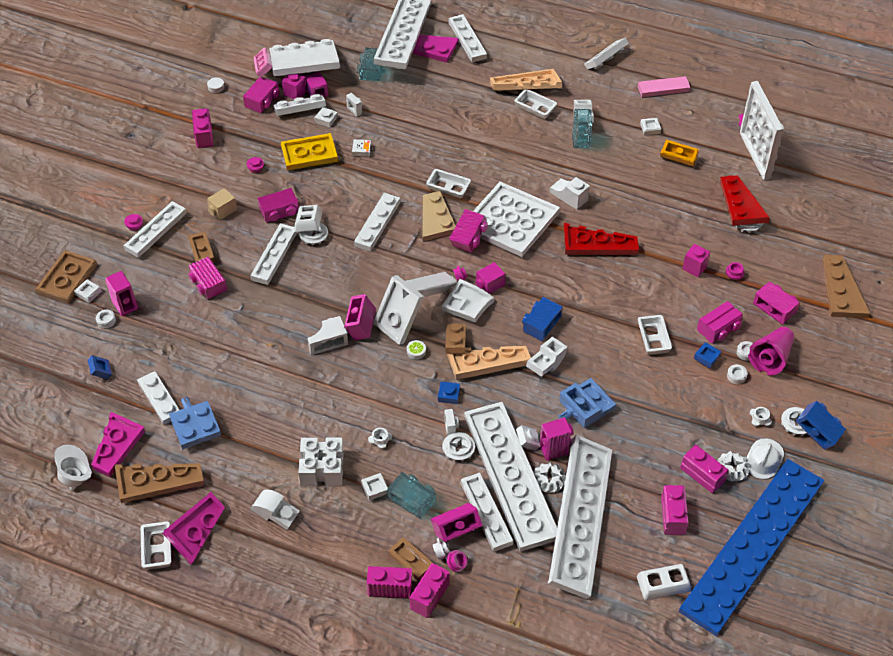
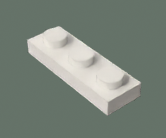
(606, 54)
(299, 104)
(158, 396)

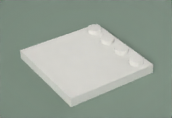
(304, 57)
(761, 131)
(515, 218)

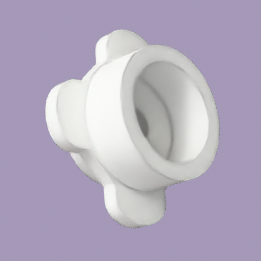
(760, 412)
(380, 433)
(441, 549)

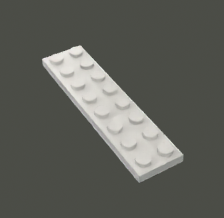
(402, 33)
(511, 476)
(580, 517)

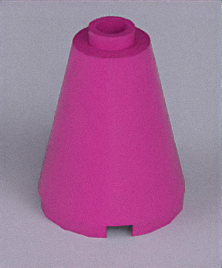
(772, 351)

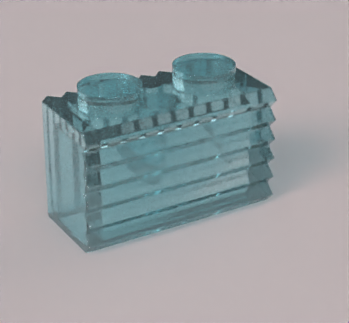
(367, 69)
(582, 128)
(412, 495)

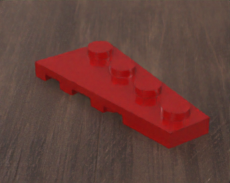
(741, 203)
(590, 242)

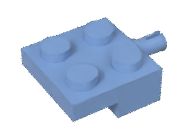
(585, 402)
(194, 423)

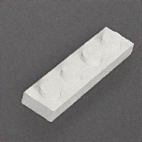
(467, 38)
(377, 222)
(155, 229)
(273, 254)
(492, 522)

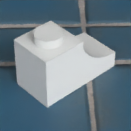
(571, 192)
(330, 336)

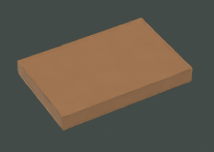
(66, 276)

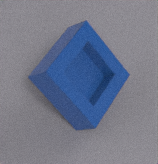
(707, 355)
(99, 367)
(448, 392)

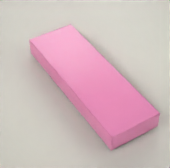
(262, 62)
(663, 86)

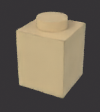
(221, 204)

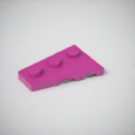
(117, 442)
(194, 526)

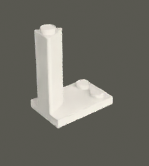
(403, 301)

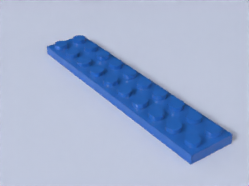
(751, 547)

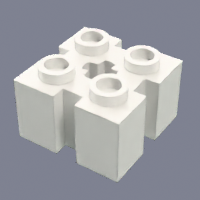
(321, 462)

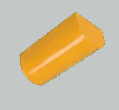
(679, 153)

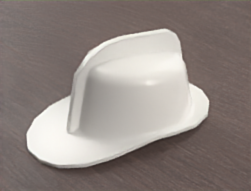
(765, 458)
(71, 466)

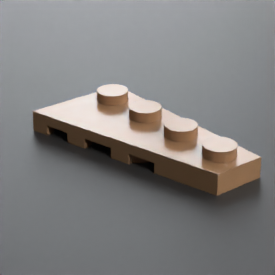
(842, 289)
(149, 481)

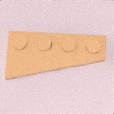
(528, 80)
(487, 360)

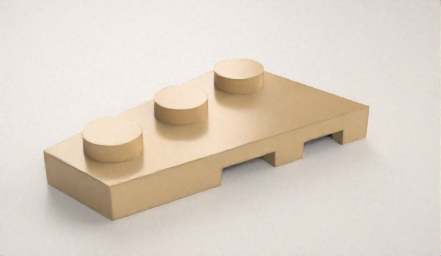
(436, 217)

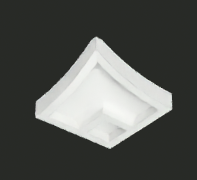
(467, 301)

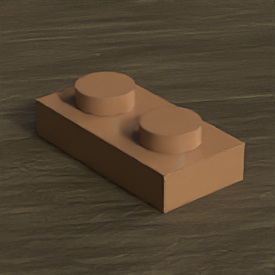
(200, 246)
(455, 338)
(410, 557)

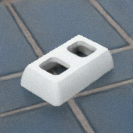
(538, 102)
(451, 180)
(308, 224)
(662, 336)
(147, 549)
(668, 587)

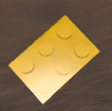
(309, 151)

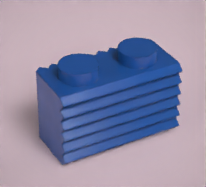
(542, 318)
(821, 424)

